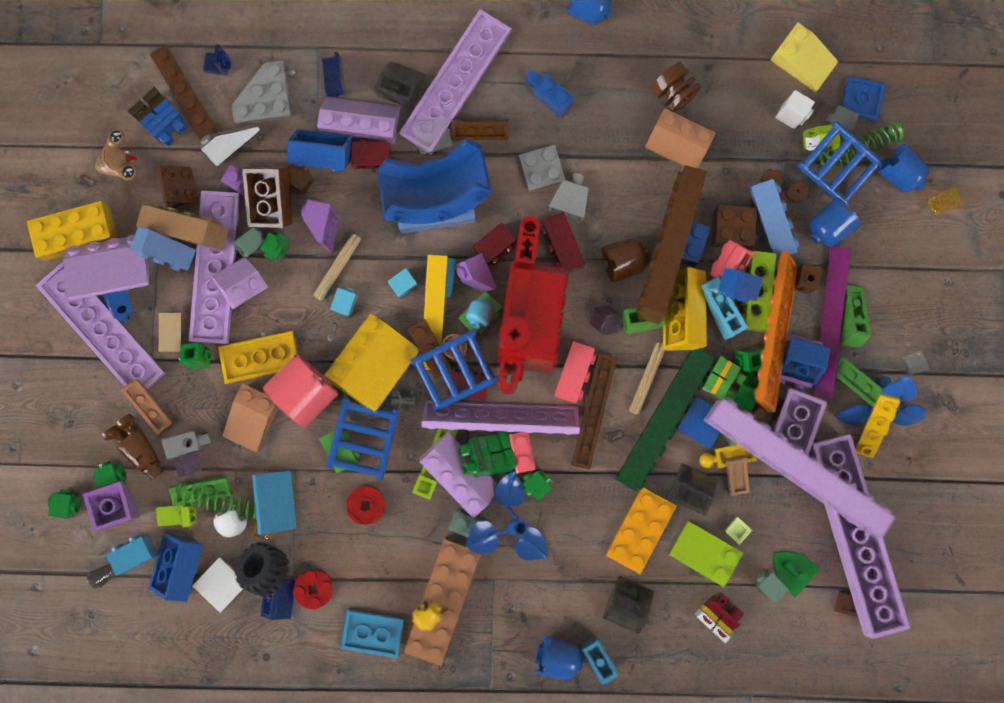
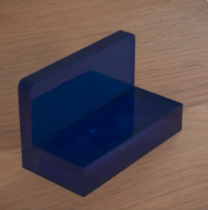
(333, 76)
(279, 604)

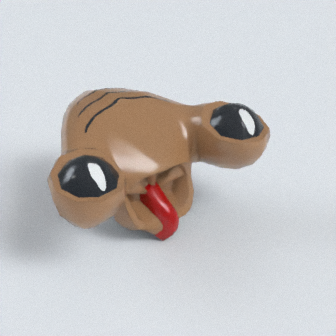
(116, 161)

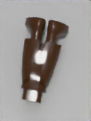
(134, 447)

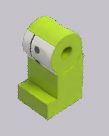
(814, 136)

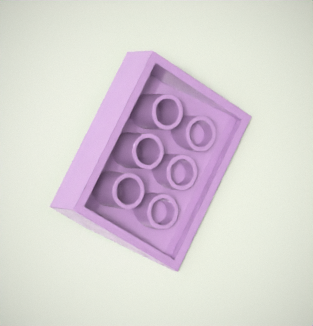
(104, 268)

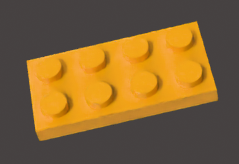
(640, 530)

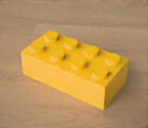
(69, 228)

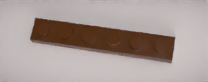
(183, 92)
(594, 411)

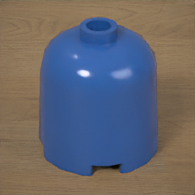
(590, 10)
(905, 169)
(833, 224)
(558, 659)

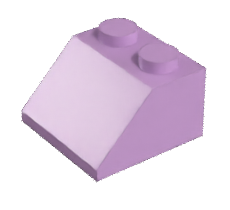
(239, 282)

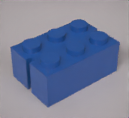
(319, 149)

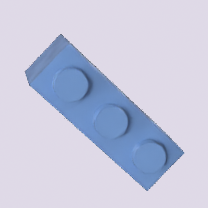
(162, 249)

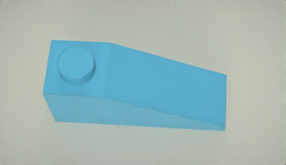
(723, 310)

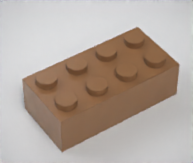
(183, 226)

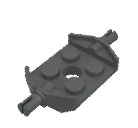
(393, 401)

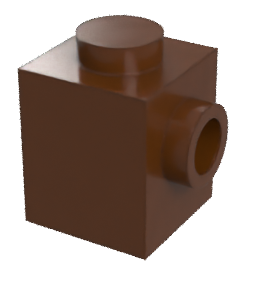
(300, 178)
(808, 278)

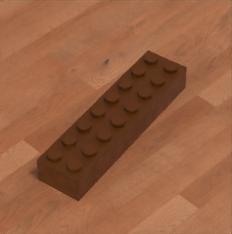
(670, 244)

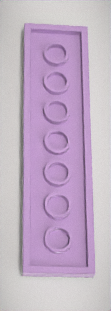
(459, 73)
(210, 309)
(102, 332)
(502, 417)

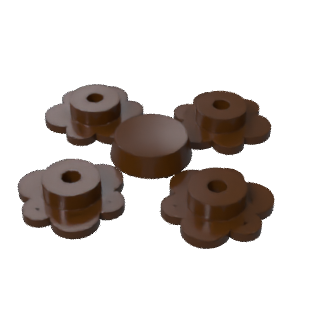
(791, 193)

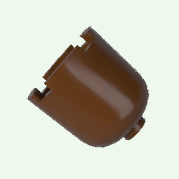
(625, 259)

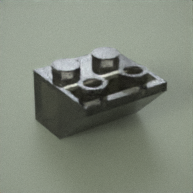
(399, 84)
(693, 489)
(629, 605)

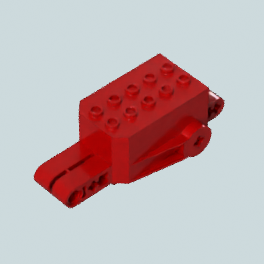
(530, 312)

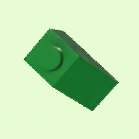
(746, 394)

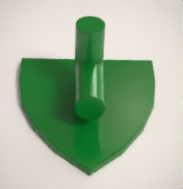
(794, 570)

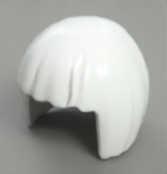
(229, 523)

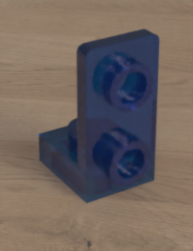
(217, 62)

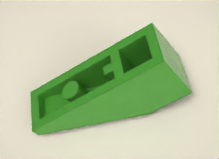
(855, 320)

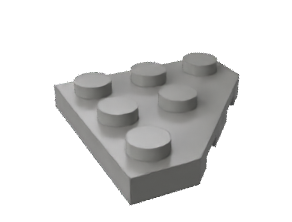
(264, 96)

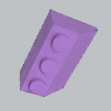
(322, 222)

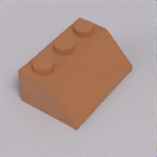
(680, 139)

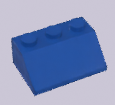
(175, 567)

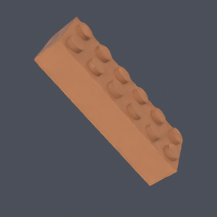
(448, 588)

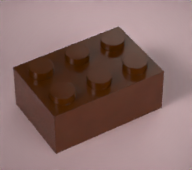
(267, 196)

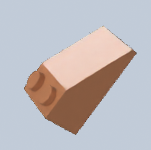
(250, 417)

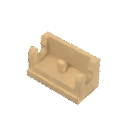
(169, 332)

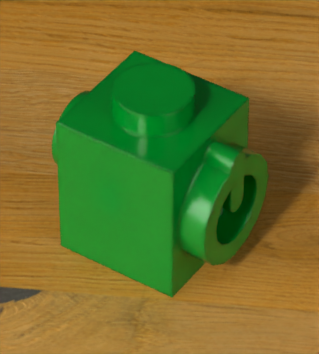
(275, 246)
(195, 356)
(749, 358)
(109, 473)
(537, 484)
(64, 504)

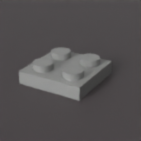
(541, 168)

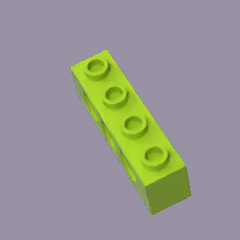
(766, 263)

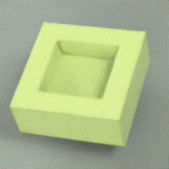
(738, 530)

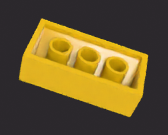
(686, 312)

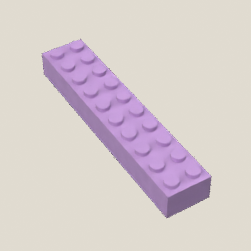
(799, 468)
(862, 554)

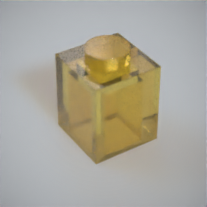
(945, 201)

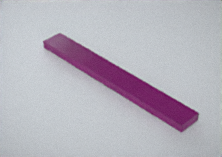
(833, 318)

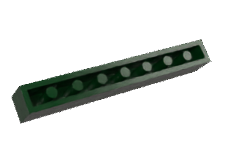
(664, 419)

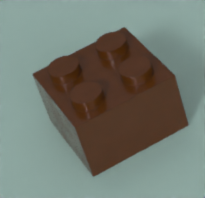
(734, 224)

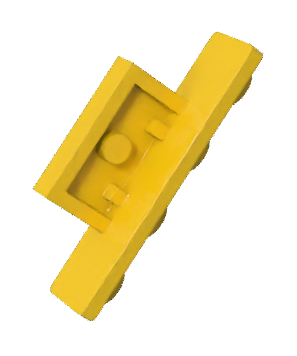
(877, 425)

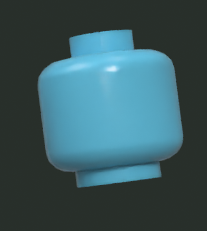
(480, 313)

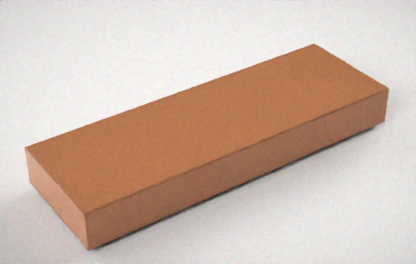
(147, 405)

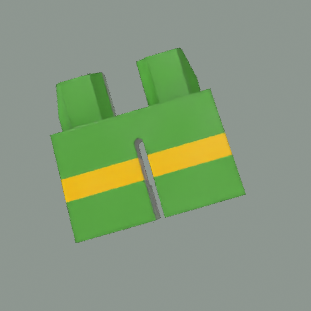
(721, 378)

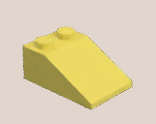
(805, 57)

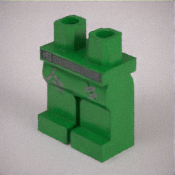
(488, 455)

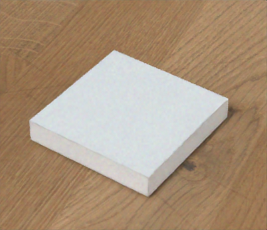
(218, 584)

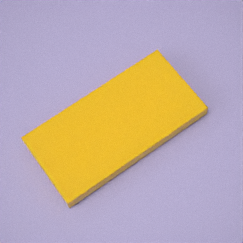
(256, 356)

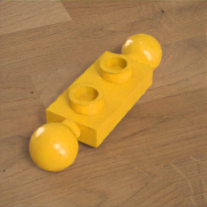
(707, 460)

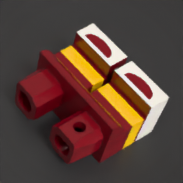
(717, 619)

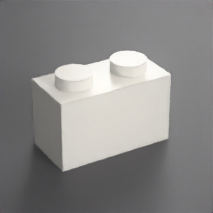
(795, 110)

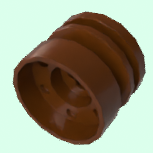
(675, 87)

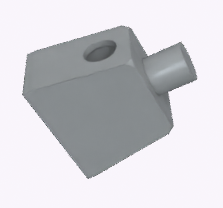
(571, 198)
(177, 445)

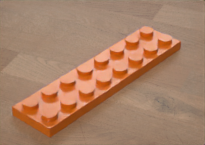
(776, 336)

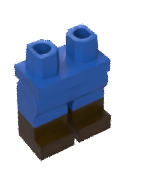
(162, 123)

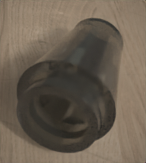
(100, 576)

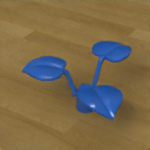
(902, 388)
(483, 538)

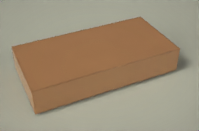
(737, 475)

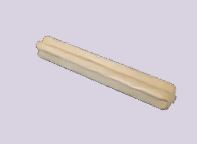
(337, 267)
(647, 379)

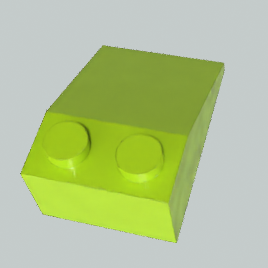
(706, 554)

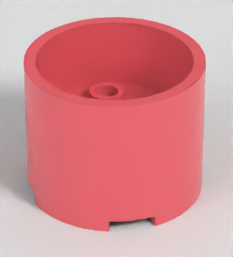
(300, 390)

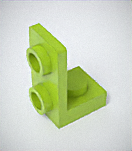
(176, 515)

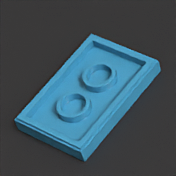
(274, 502)
(372, 633)

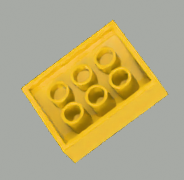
(372, 363)

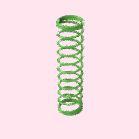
(891, 132)
(177, 492)

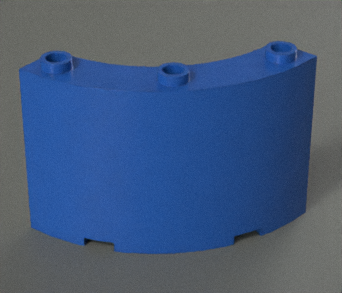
(436, 187)

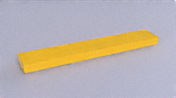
(435, 295)

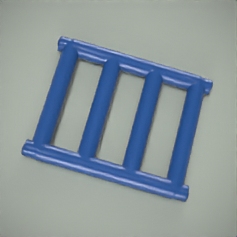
(850, 140)
(453, 345)
(338, 443)

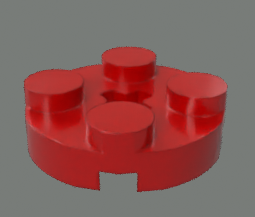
(365, 494)
(302, 591)

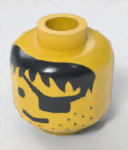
(427, 615)

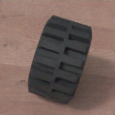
(262, 569)

